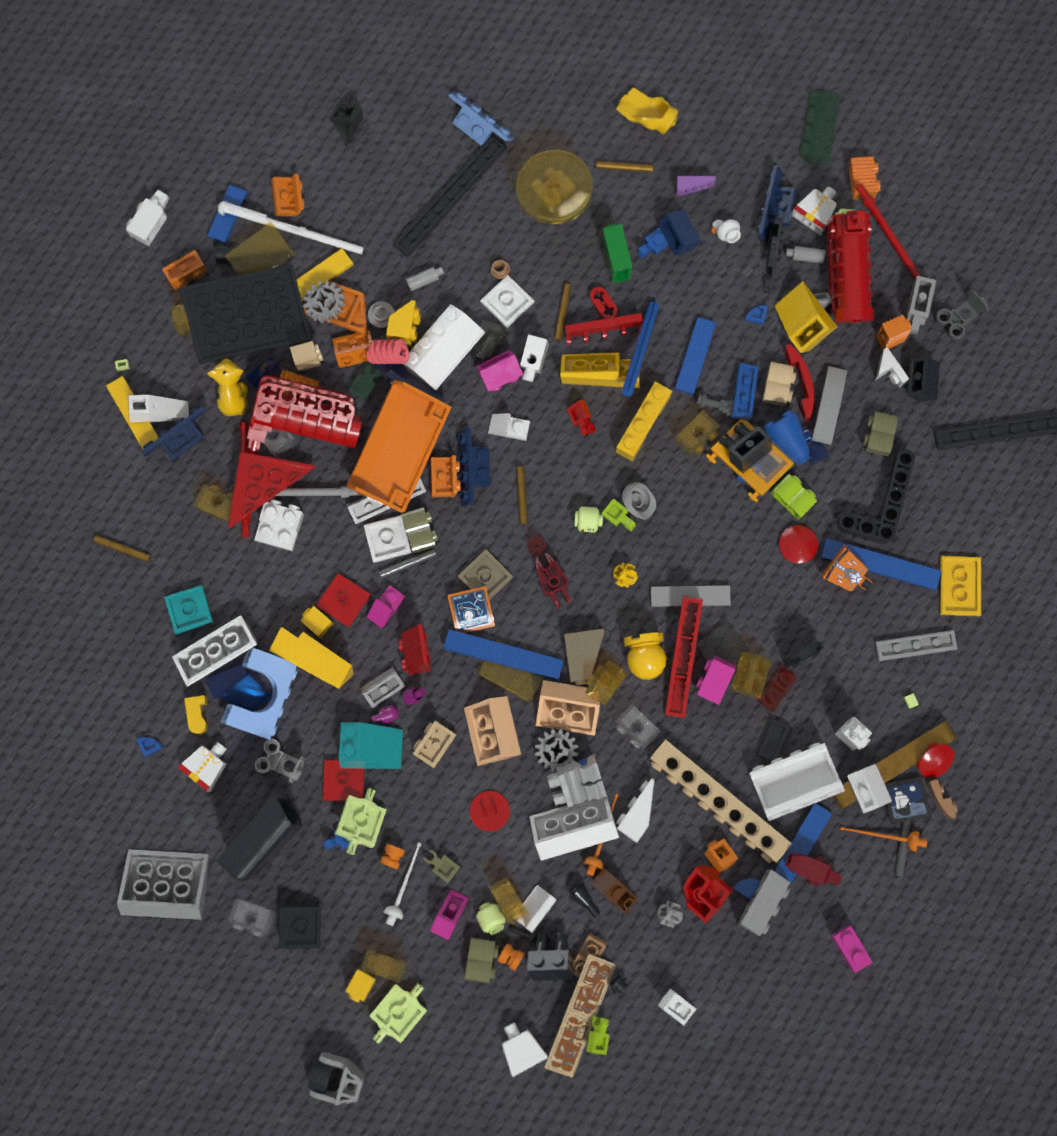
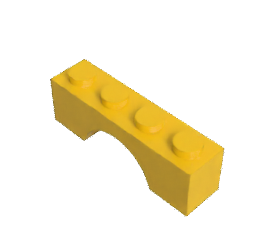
(643, 421)

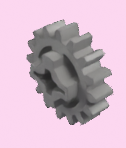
(332, 302)
(547, 749)

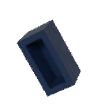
(679, 232)

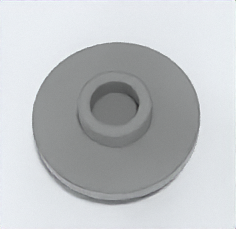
(379, 314)

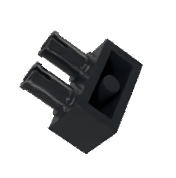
(749, 449)
(550, 964)

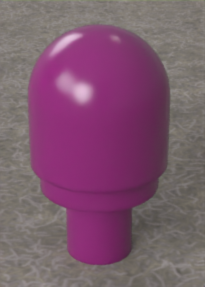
(413, 695)
(386, 714)

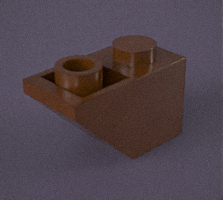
(614, 891)

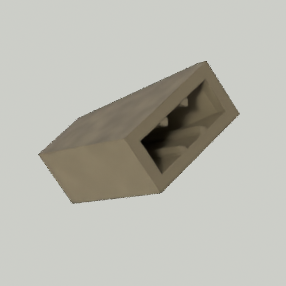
(582, 654)

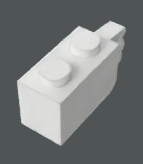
(148, 218)
(854, 734)

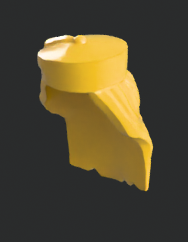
(650, 112)

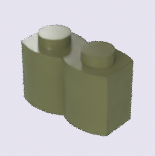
(881, 433)
(418, 529)
(480, 960)

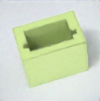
(122, 364)
(911, 701)

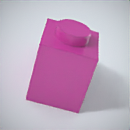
(449, 914)

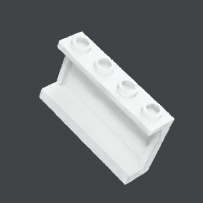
(796, 781)

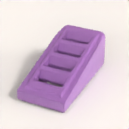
(691, 184)

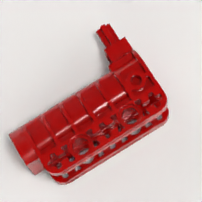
(850, 267)
(302, 415)

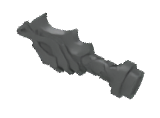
(723, 406)

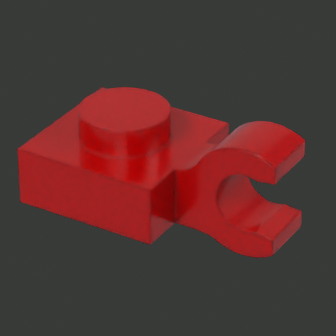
(579, 415)

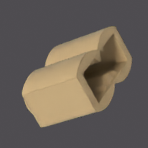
(306, 356)
(778, 383)

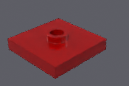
(343, 600)
(342, 782)

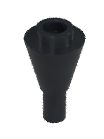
(581, 896)

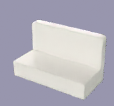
(869, 788)
(537, 906)

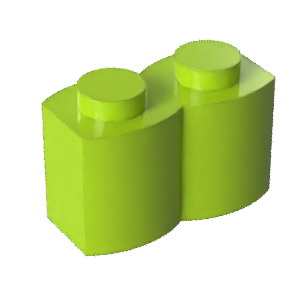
(794, 496)

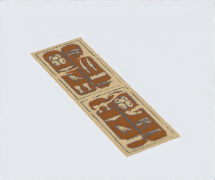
(579, 1015)

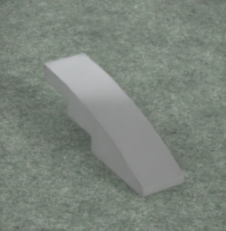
(829, 405)

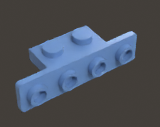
(475, 122)

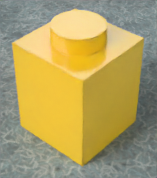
(316, 621)
(360, 985)

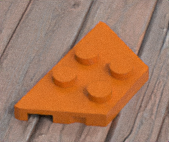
(353, 314)

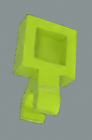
(617, 514)
(598, 1038)

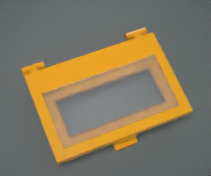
(760, 475)

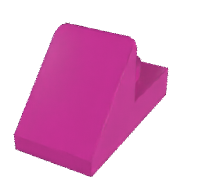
(385, 607)

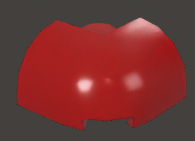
(705, 892)

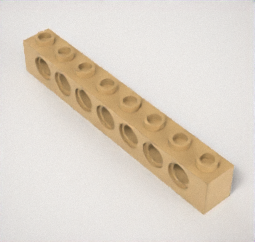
(778, 843)

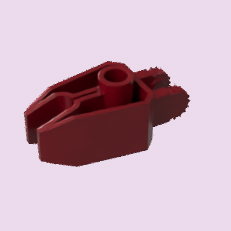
(552, 581)
(813, 869)

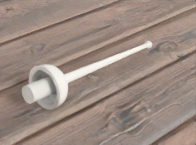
(393, 911)

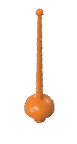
(912, 841)
(594, 862)

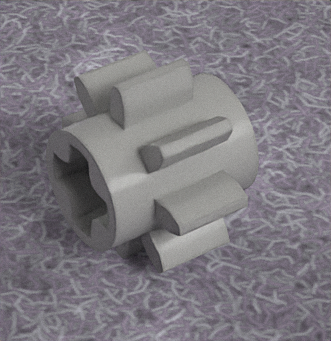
(670, 914)

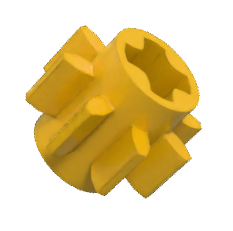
(625, 575)

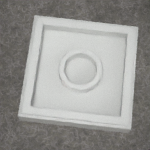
(507, 301)
(387, 539)

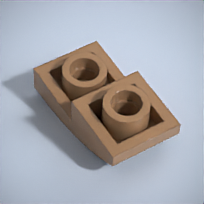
(946, 806)
(592, 946)

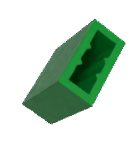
(616, 253)

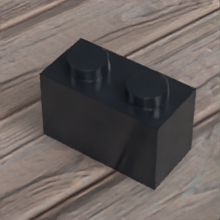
(923, 379)

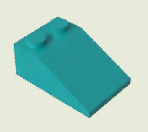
(370, 746)

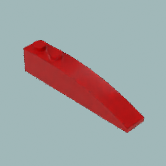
(683, 656)

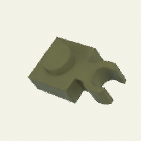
(444, 867)

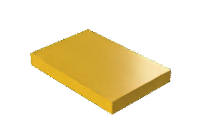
(960, 586)

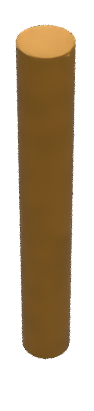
(624, 166)
(562, 312)
(521, 495)
(122, 548)

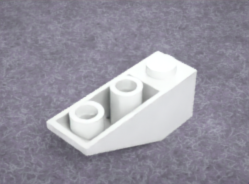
(155, 408)
(637, 819)

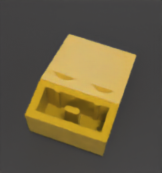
(804, 318)

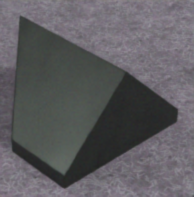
(346, 120)

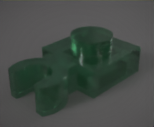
(363, 385)

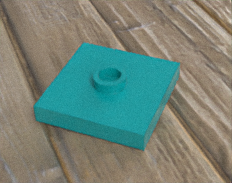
(189, 609)

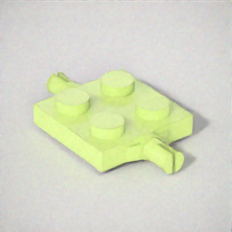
(360, 821)
(398, 1013)

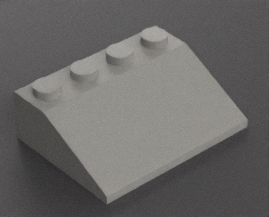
(163, 884)

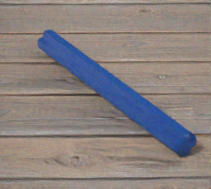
(640, 349)

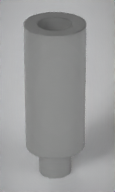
(806, 254)
(424, 278)

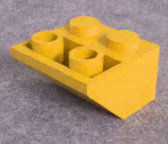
(403, 324)

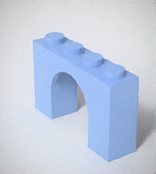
(280, 674)

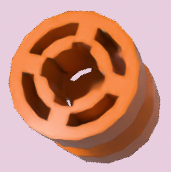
(392, 856)
(512, 961)

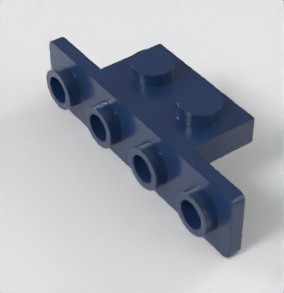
(778, 204)
(396, 372)
(180, 437)
(473, 467)

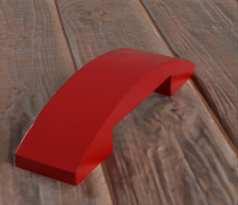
(795, 359)

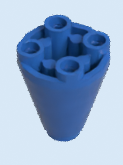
(789, 437)

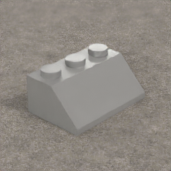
(764, 903)

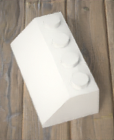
(443, 347)
(214, 650)
(573, 827)

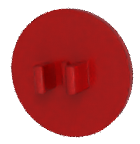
(489, 811)

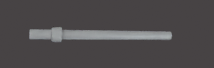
(343, 492)

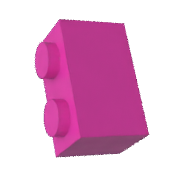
(499, 371)
(716, 679)
(851, 949)

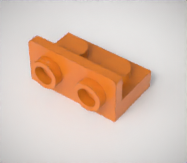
(352, 349)

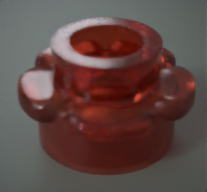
(536, 540)

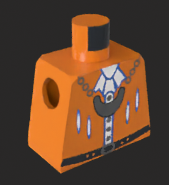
(847, 571)

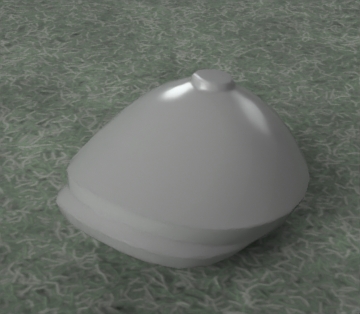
(639, 500)

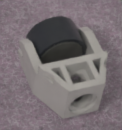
(321, 1074)

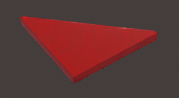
(260, 480)

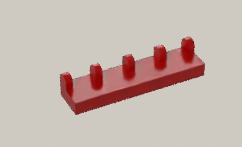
(602, 326)

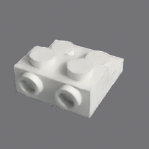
(279, 525)

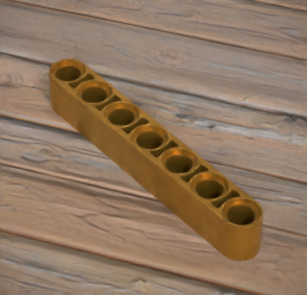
(901, 759)

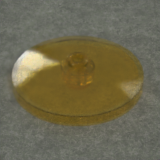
(554, 186)

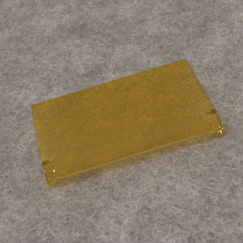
(260, 252)
(513, 680)

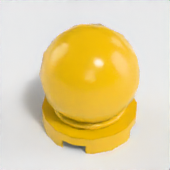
(646, 657)

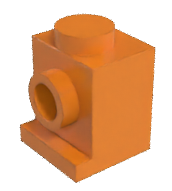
(727, 855)

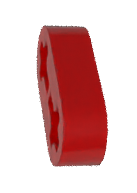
(606, 301)

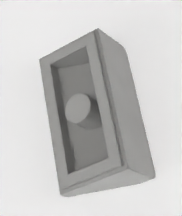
(382, 687)

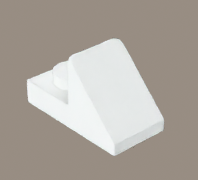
(889, 364)
(508, 426)
(676, 1007)

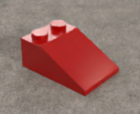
(415, 651)

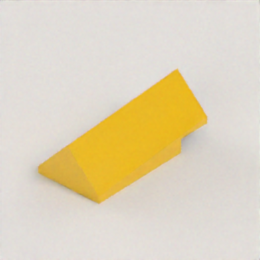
(595, 369)
(312, 657)

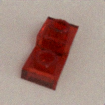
(777, 689)

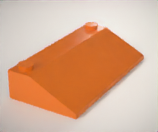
(398, 446)

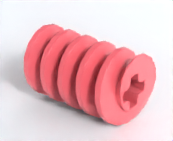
(388, 352)

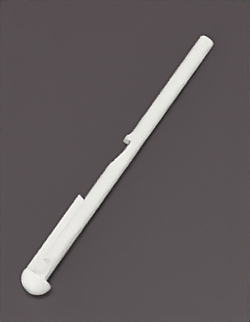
(261, 218)

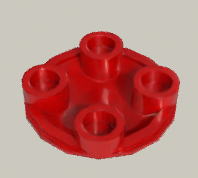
(798, 544)
(936, 760)

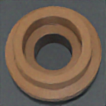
(500, 264)

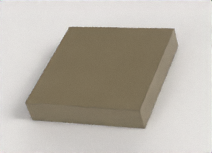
(485, 572)

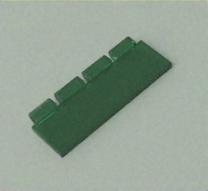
(823, 123)

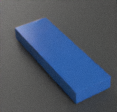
(224, 224)
(745, 391)

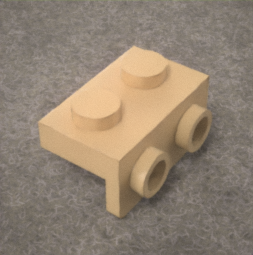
(433, 744)

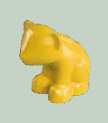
(231, 394)

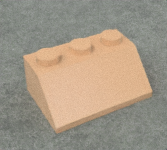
(567, 708)
(492, 730)

